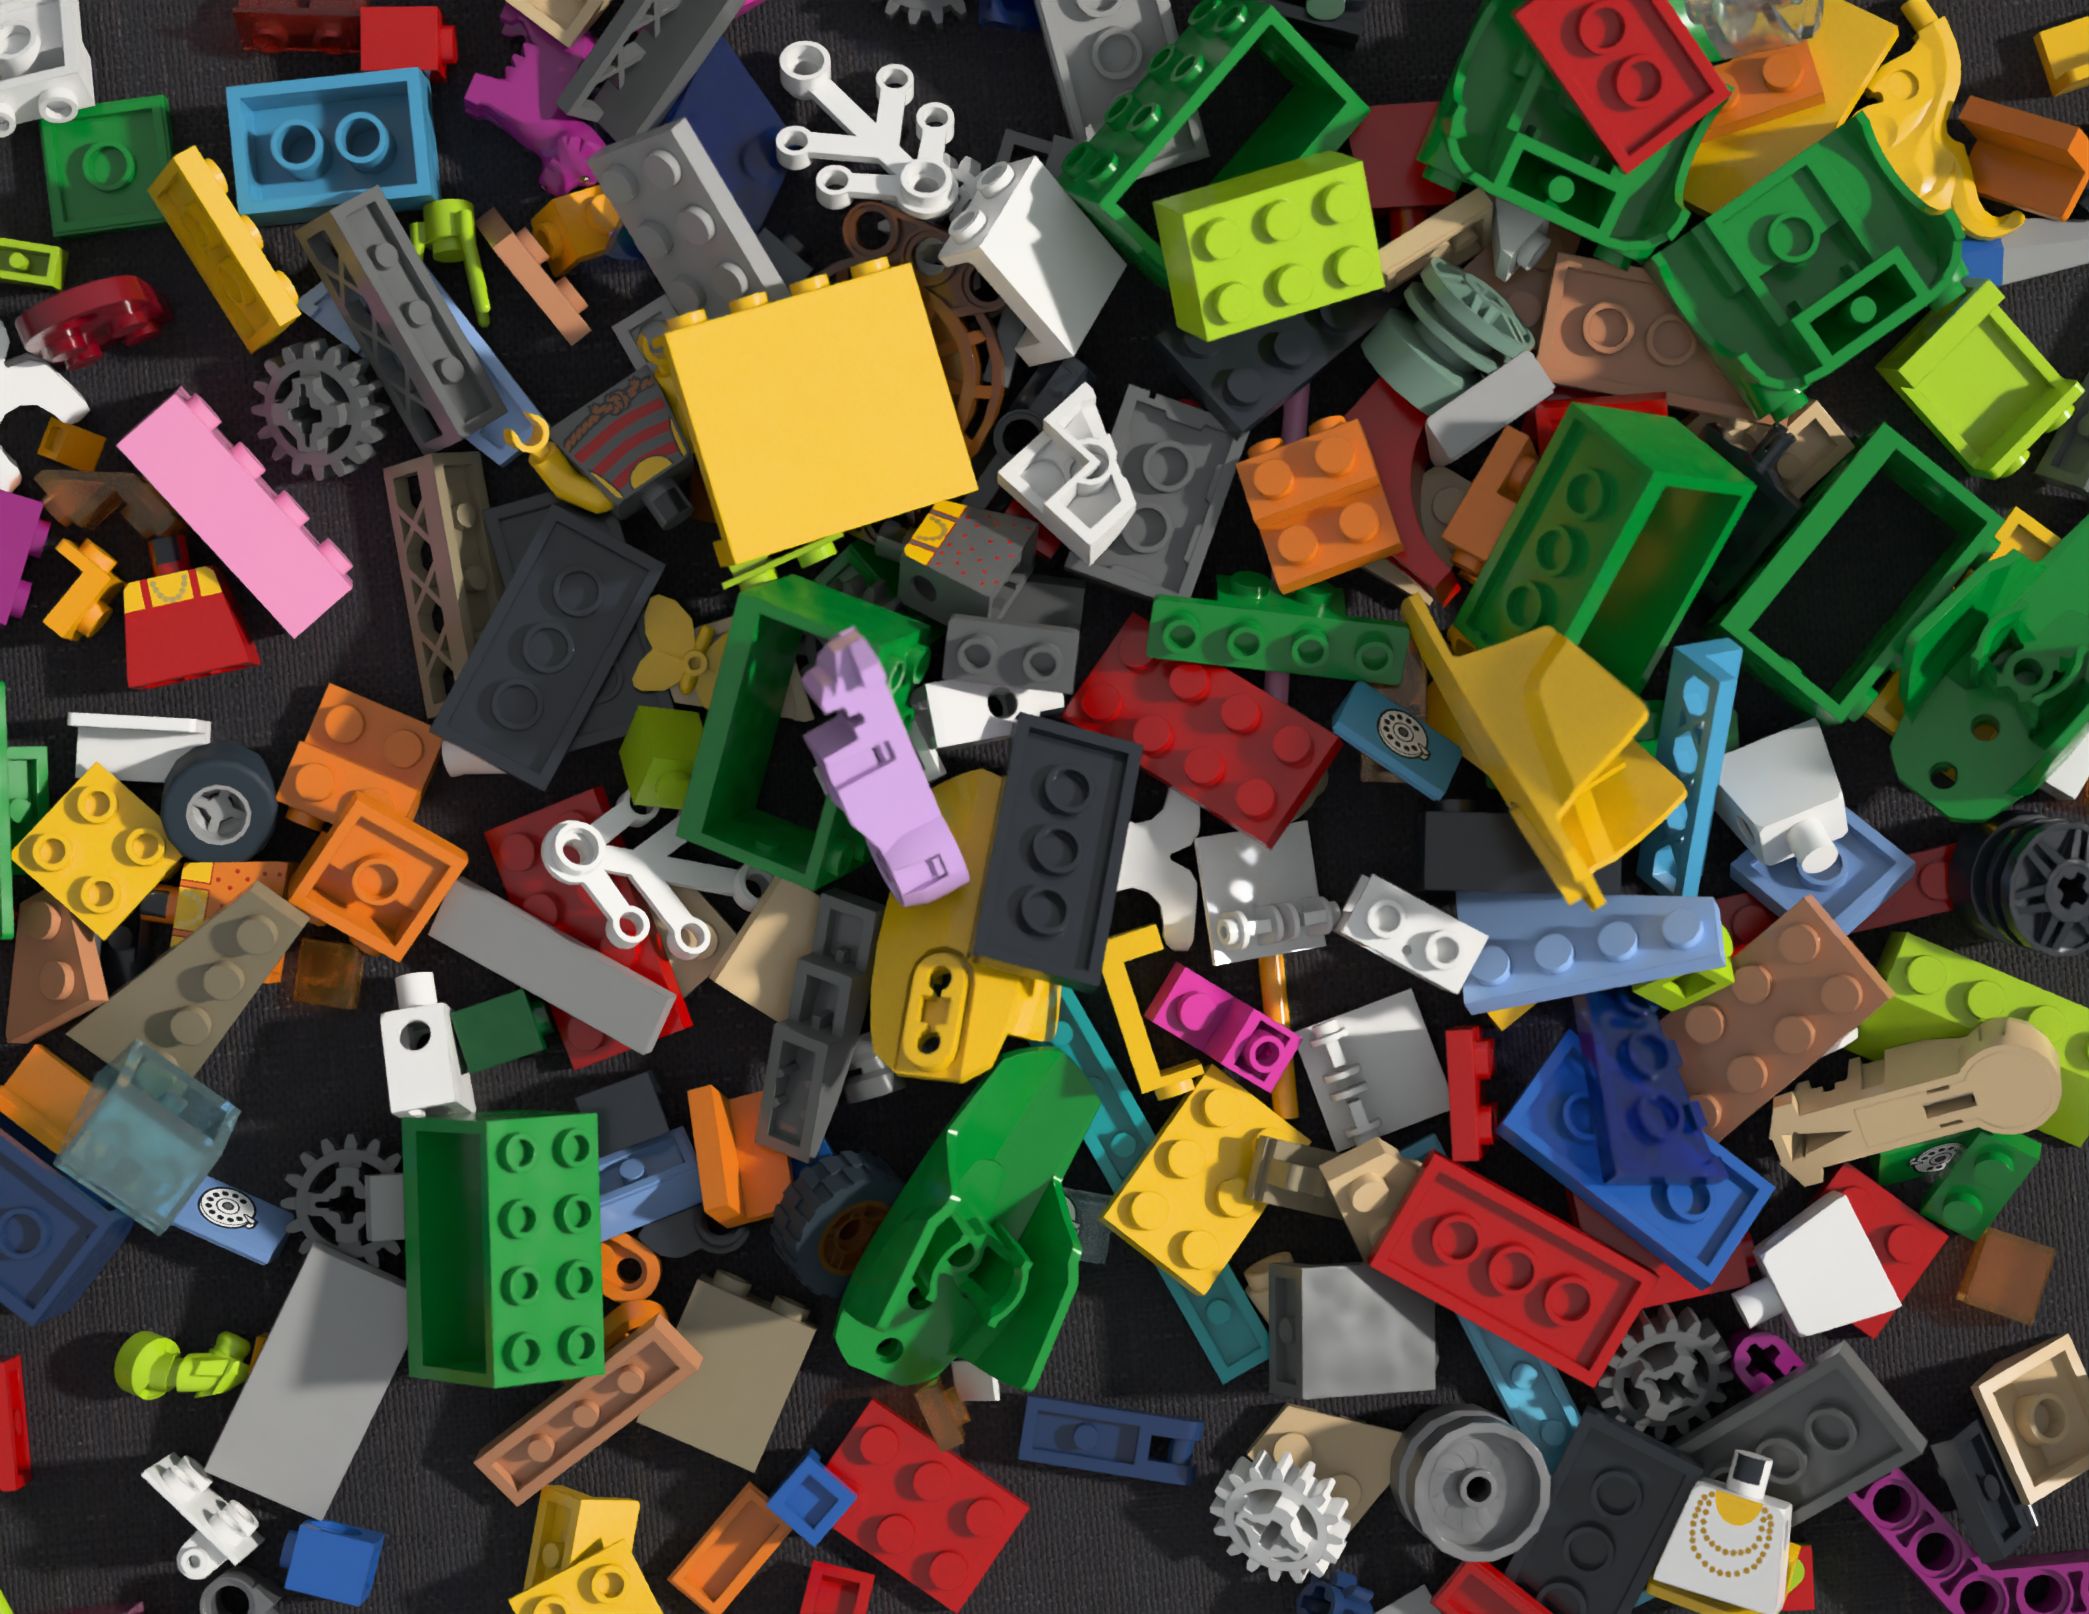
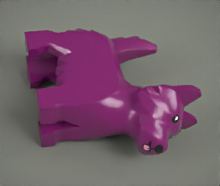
(527, 108)

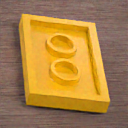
(225, 248)
(1189, 1186)

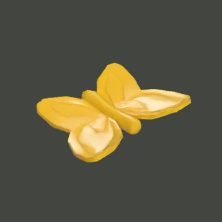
(676, 654)

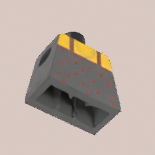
(960, 560)

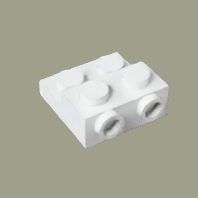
(42, 63)

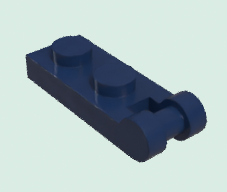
(1108, 1439)

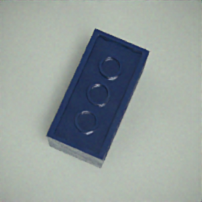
(50, 1230)

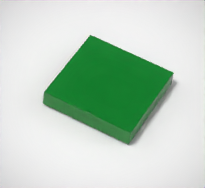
(104, 166)

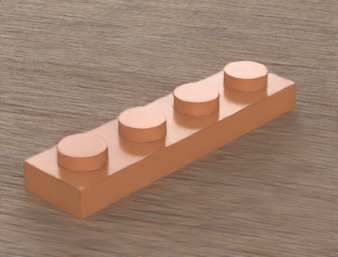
(588, 1410)

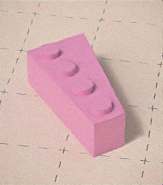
(236, 511)

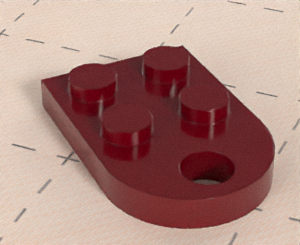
(93, 316)

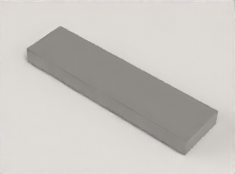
(552, 965)

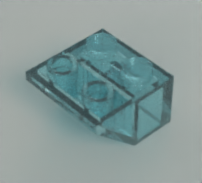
(146, 1136)

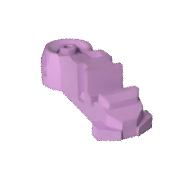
(877, 775)

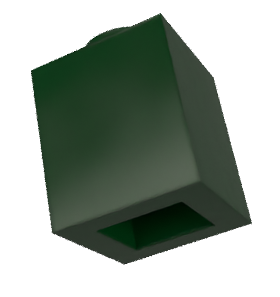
(503, 1029)

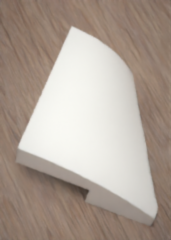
(1073, 478)

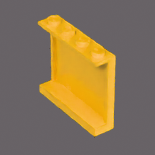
(817, 410)

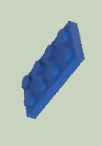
(1681, 1225)

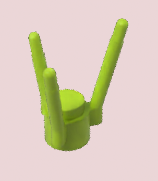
(451, 235)

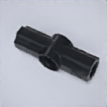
(1038, 398)

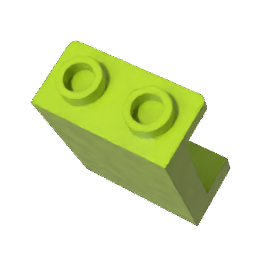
(1979, 382)

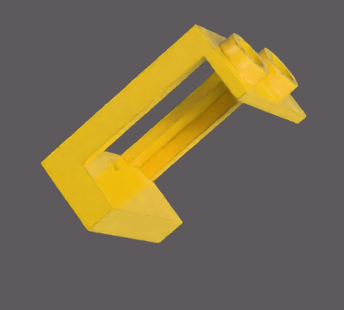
(1119, 949)

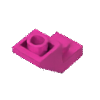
(1223, 1027)

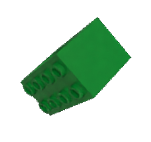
(1180, 76)
(1931, 486)
(1609, 540)
(745, 718)
(503, 1247)

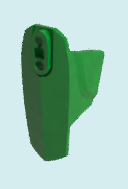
(2004, 656)
(978, 1235)

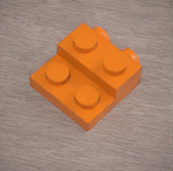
(1490, 502)
(1319, 503)
(361, 749)
(375, 877)

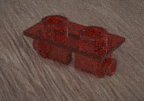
(281, 25)

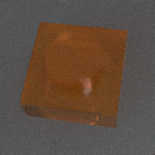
(943, 1412)

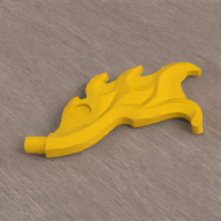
(1911, 128)

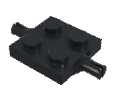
(1766, 516)

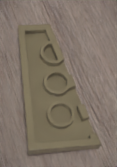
(199, 985)

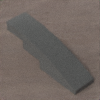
(823, 1025)

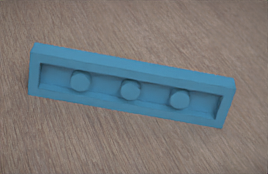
(1693, 750)

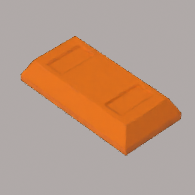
(730, 1551)

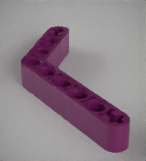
(1917, 1517)

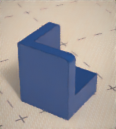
(811, 1498)

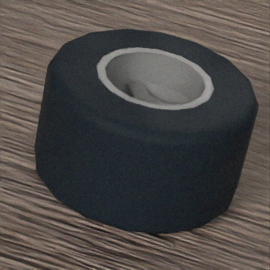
(216, 826)

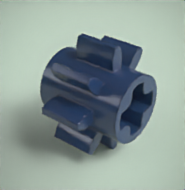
(1334, 1596)

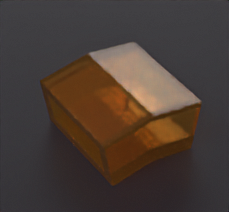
(2006, 1275)

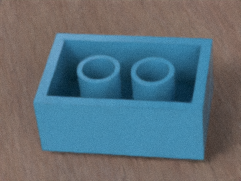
(330, 139)

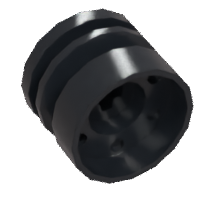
(2024, 882)

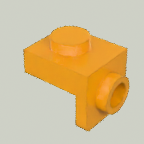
(574, 228)
(85, 605)

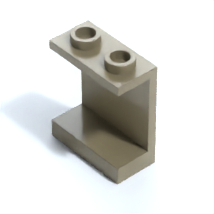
(745, 1372)

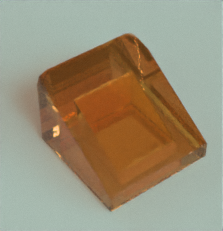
(329, 973)

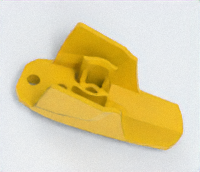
(1555, 746)

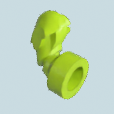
(153, 1365)

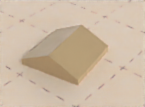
(2038, 1416)

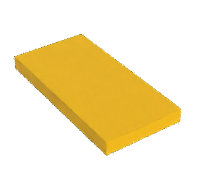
(1846, 58)

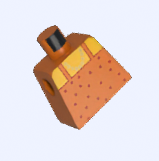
(209, 887)

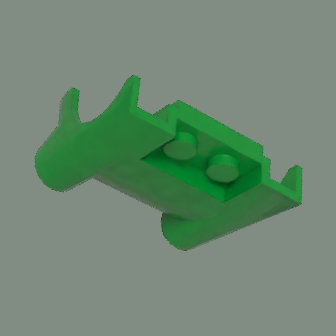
(1524, 142)
(1810, 268)

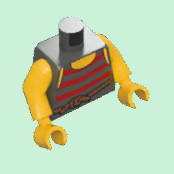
(619, 448)

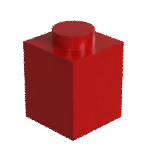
(407, 39)

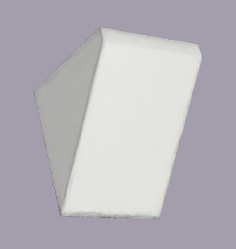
(974, 1383)

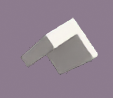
(135, 745)

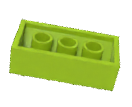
(1951, 995)

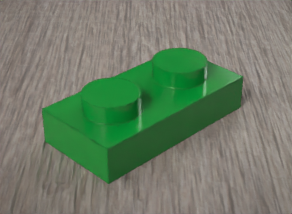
(1979, 1181)

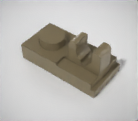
(1290, 1177)

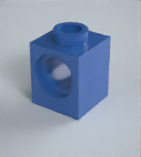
(332, 1560)

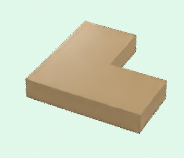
(1452, 234)

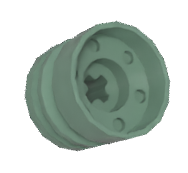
(1457, 331)

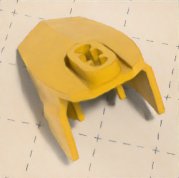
(934, 940)

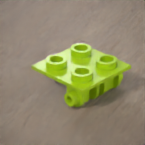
(763, 570)

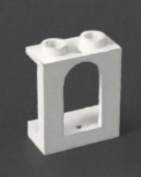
(1410, 933)

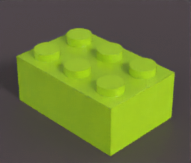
(1269, 244)

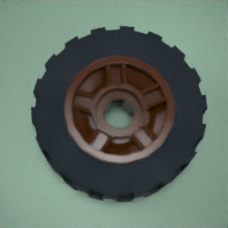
(832, 1218)

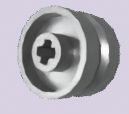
(1470, 1482)

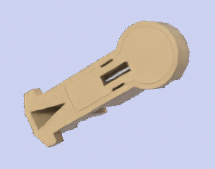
(1992, 1079)

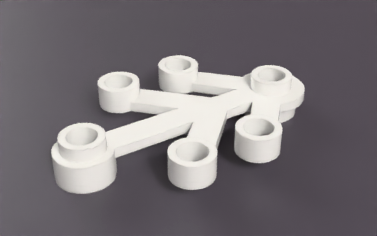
(807, 76)
(649, 872)

